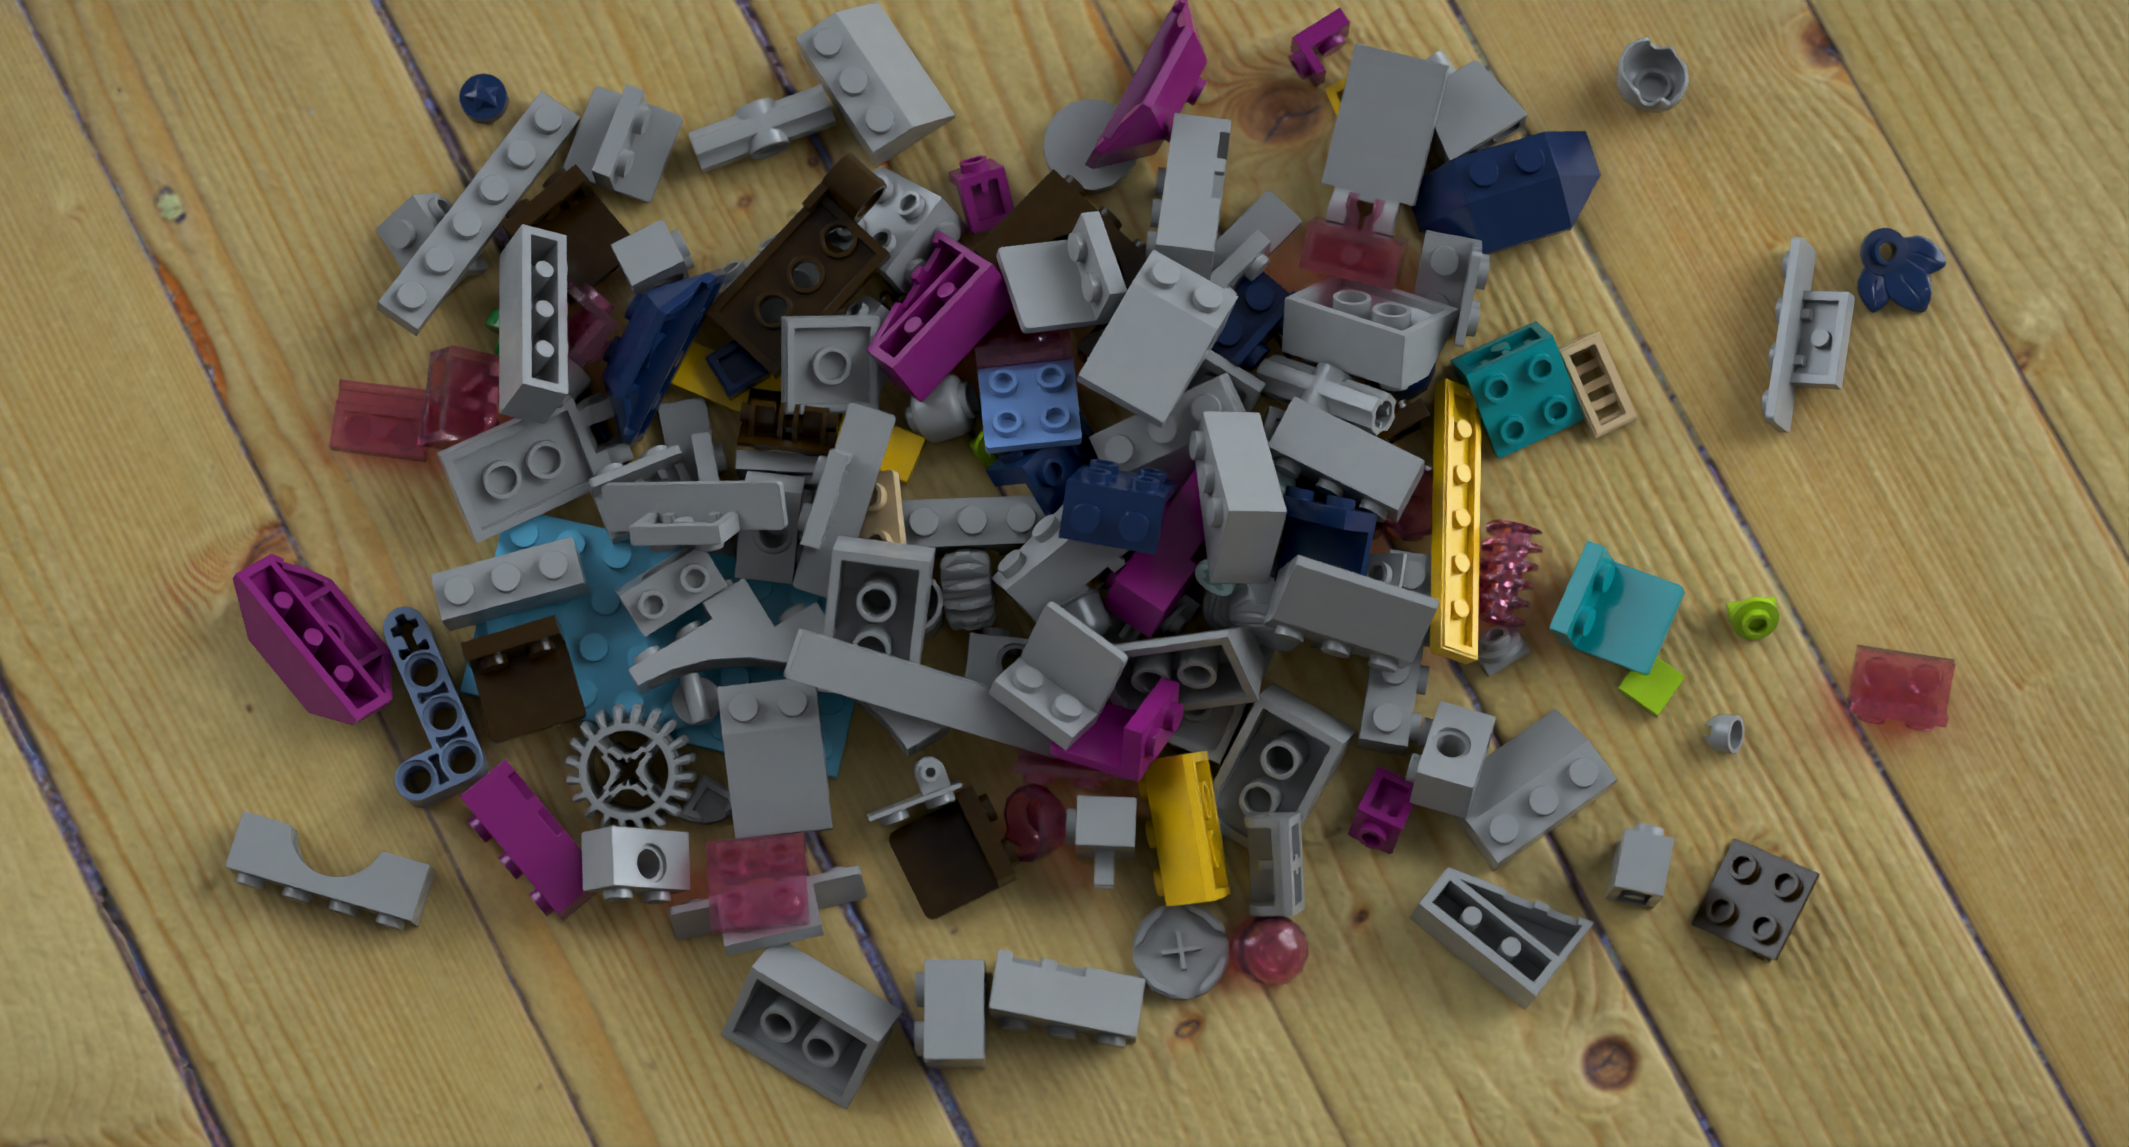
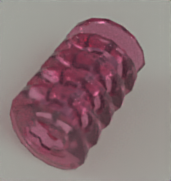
(1504, 571)

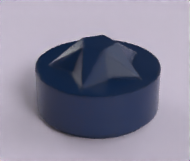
(484, 98)

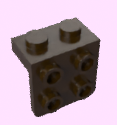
(573, 210)
(954, 854)

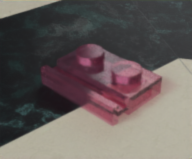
(378, 420)

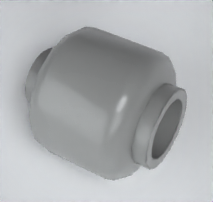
(946, 411)

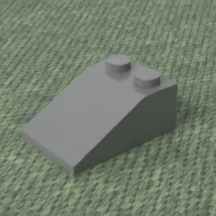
(1157, 338)
(879, 596)
(775, 758)
(1278, 761)

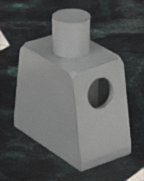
(1473, 111)

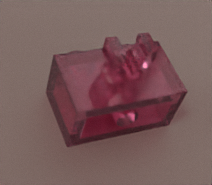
(1353, 250)
(459, 396)

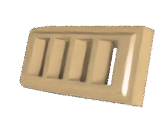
(1601, 359)

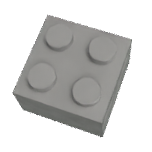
(953, 1013)

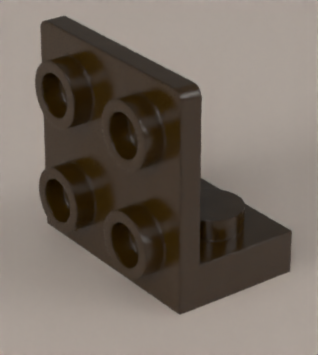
(525, 679)

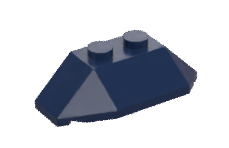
(1510, 191)
(654, 347)

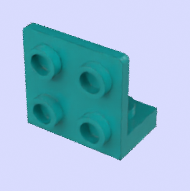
(1519, 388)
(1615, 611)

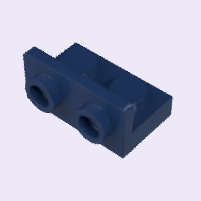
(1252, 322)

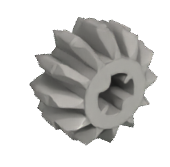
(968, 589)

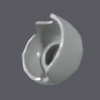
(1651, 76)

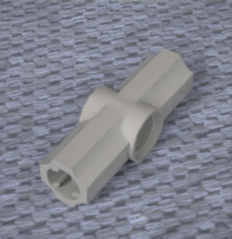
(762, 128)
(1329, 391)

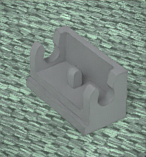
(1275, 863)

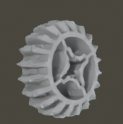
(613, 754)

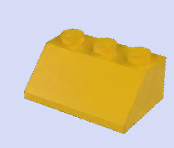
(1185, 829)

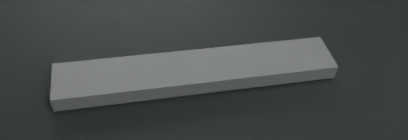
(909, 689)

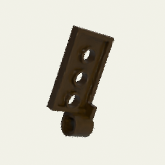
(837, 202)

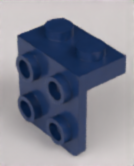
(1044, 469)
(1116, 506)
(1326, 531)

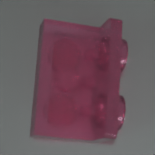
(589, 325)
(1900, 687)

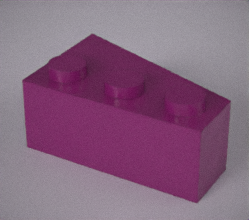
(941, 319)
(1153, 584)
(530, 838)

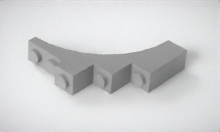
(745, 637)

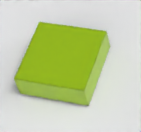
(1653, 690)

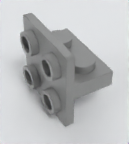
(624, 142)

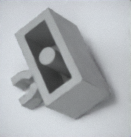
(1103, 831)

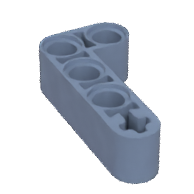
(428, 702)

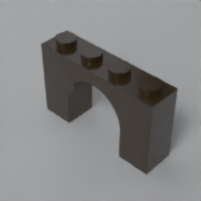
(1051, 215)

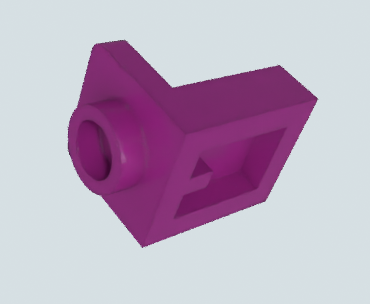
(1321, 38)
(982, 192)
(1382, 811)

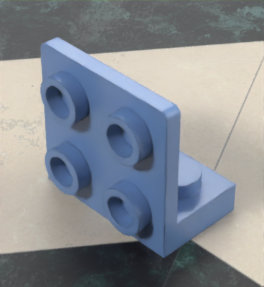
(1029, 406)

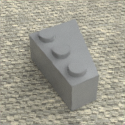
(1191, 193)
(1237, 496)
(1052, 567)
(1499, 934)
(1066, 1000)

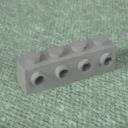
(533, 325)
(1390, 697)

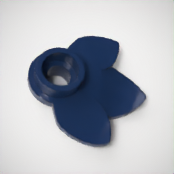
(1902, 276)

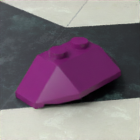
(1158, 90)
(314, 640)

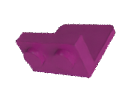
(1127, 739)

